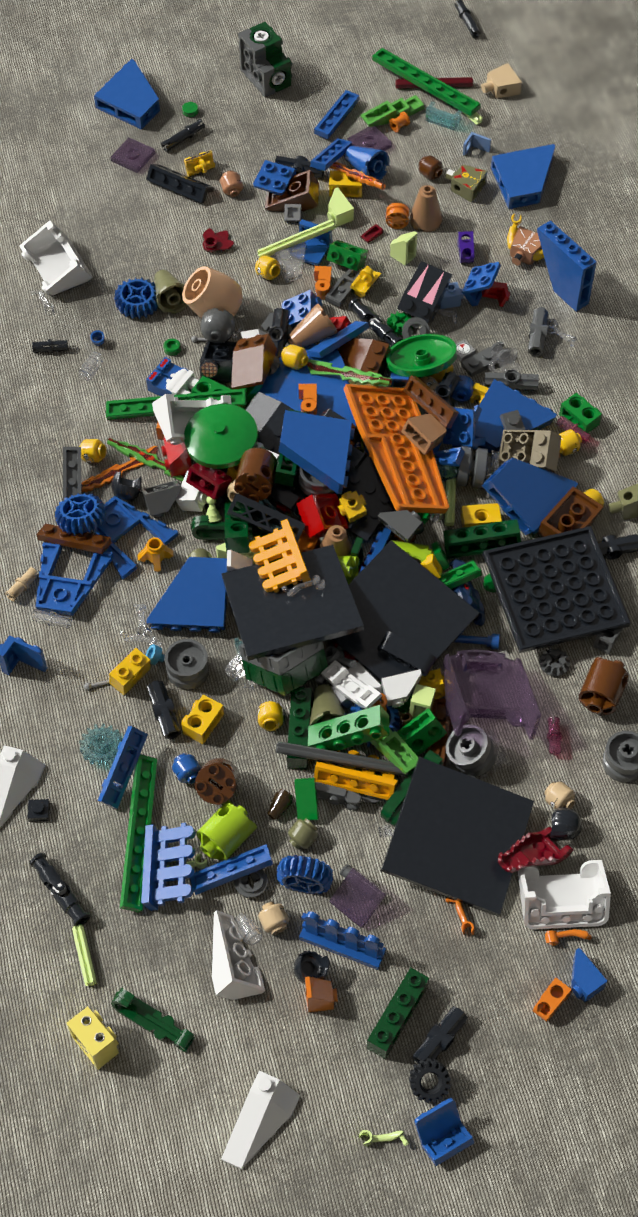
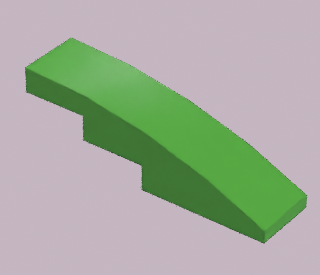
(384, 112)
(396, 751)

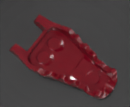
(533, 850)

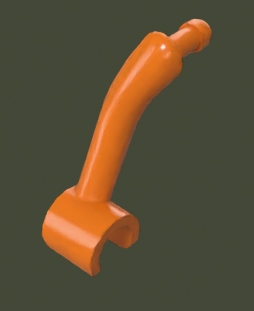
(465, 923)
(552, 936)

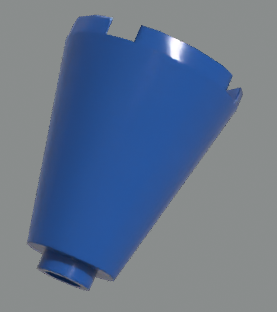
(369, 160)

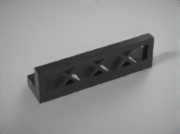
(178, 182)
(263, 512)

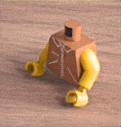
(523, 244)

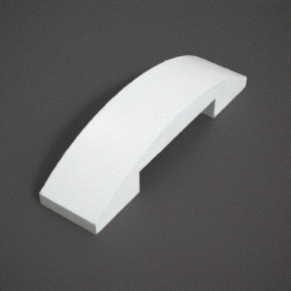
(350, 686)

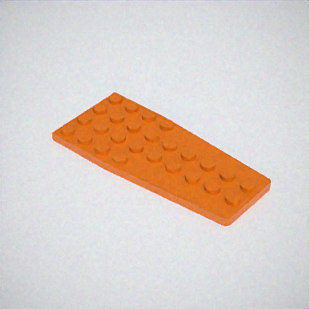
(405, 471)

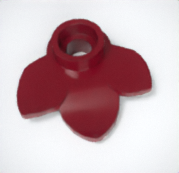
(216, 241)

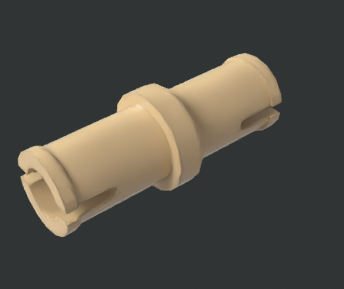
(22, 584)

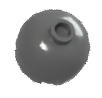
(217, 326)

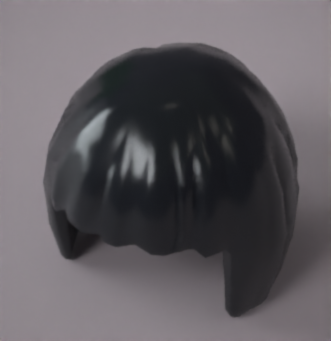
(124, 488)
(565, 824)
(311, 965)

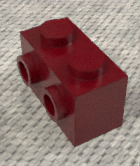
(208, 480)

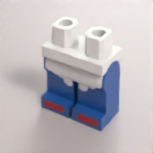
(170, 379)

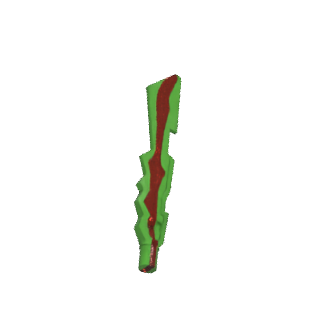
(347, 373)
(141, 455)

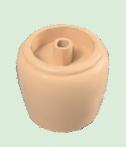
(211, 290)

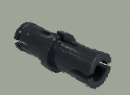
(38, 346)

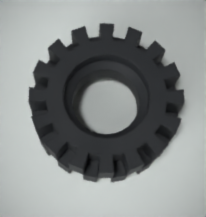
(433, 1093)

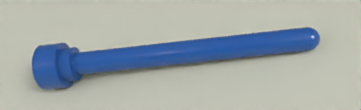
(491, 641)

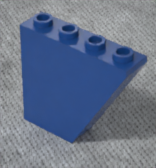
(128, 97)
(523, 174)
(568, 266)
(501, 400)
(318, 446)
(526, 492)
(194, 598)

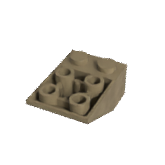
(531, 446)

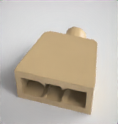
(502, 82)

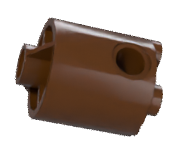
(256, 474)
(603, 686)
(217, 781)

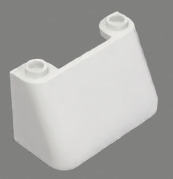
(55, 259)
(175, 414)
(565, 899)

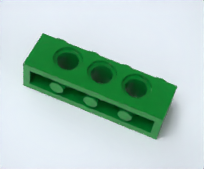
(349, 729)

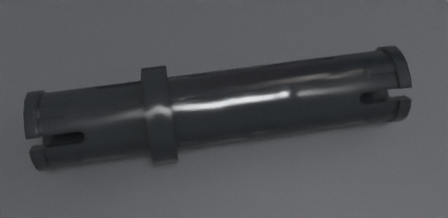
(465, 15)
(188, 131)

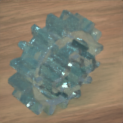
(94, 739)

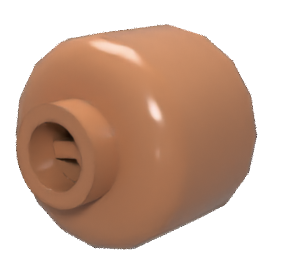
(231, 183)

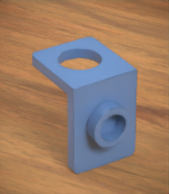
(476, 141)

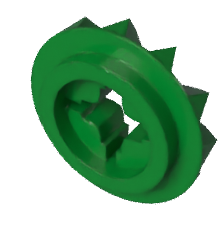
(392, 321)

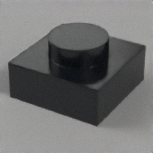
(38, 810)

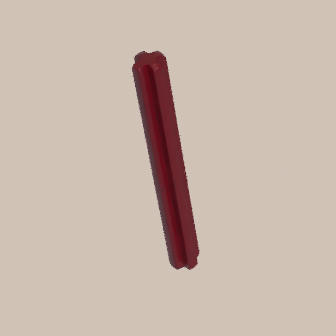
(453, 82)

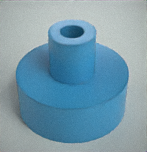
(155, 654)

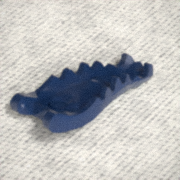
(470, 595)

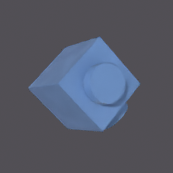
(452, 296)

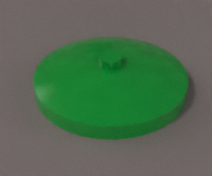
(421, 355)
(220, 435)

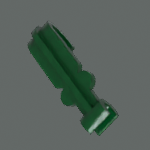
(205, 530)
(392, 808)
(151, 1019)

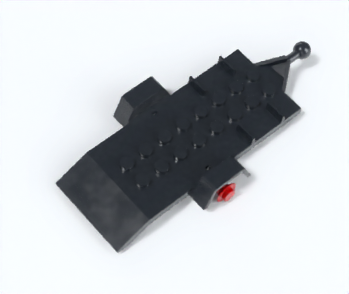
(361, 476)

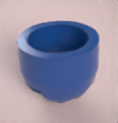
(97, 337)

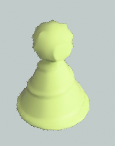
(212, 512)

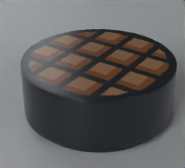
(209, 368)

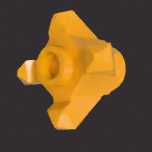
(155, 552)

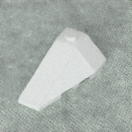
(17, 777)
(231, 965)
(263, 1113)

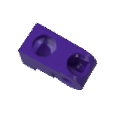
(466, 247)

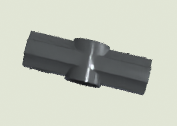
(538, 332)
(513, 380)

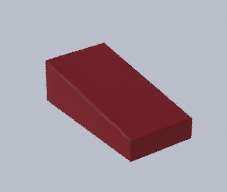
(372, 233)

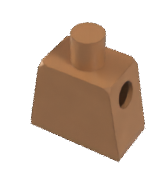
(424, 432)

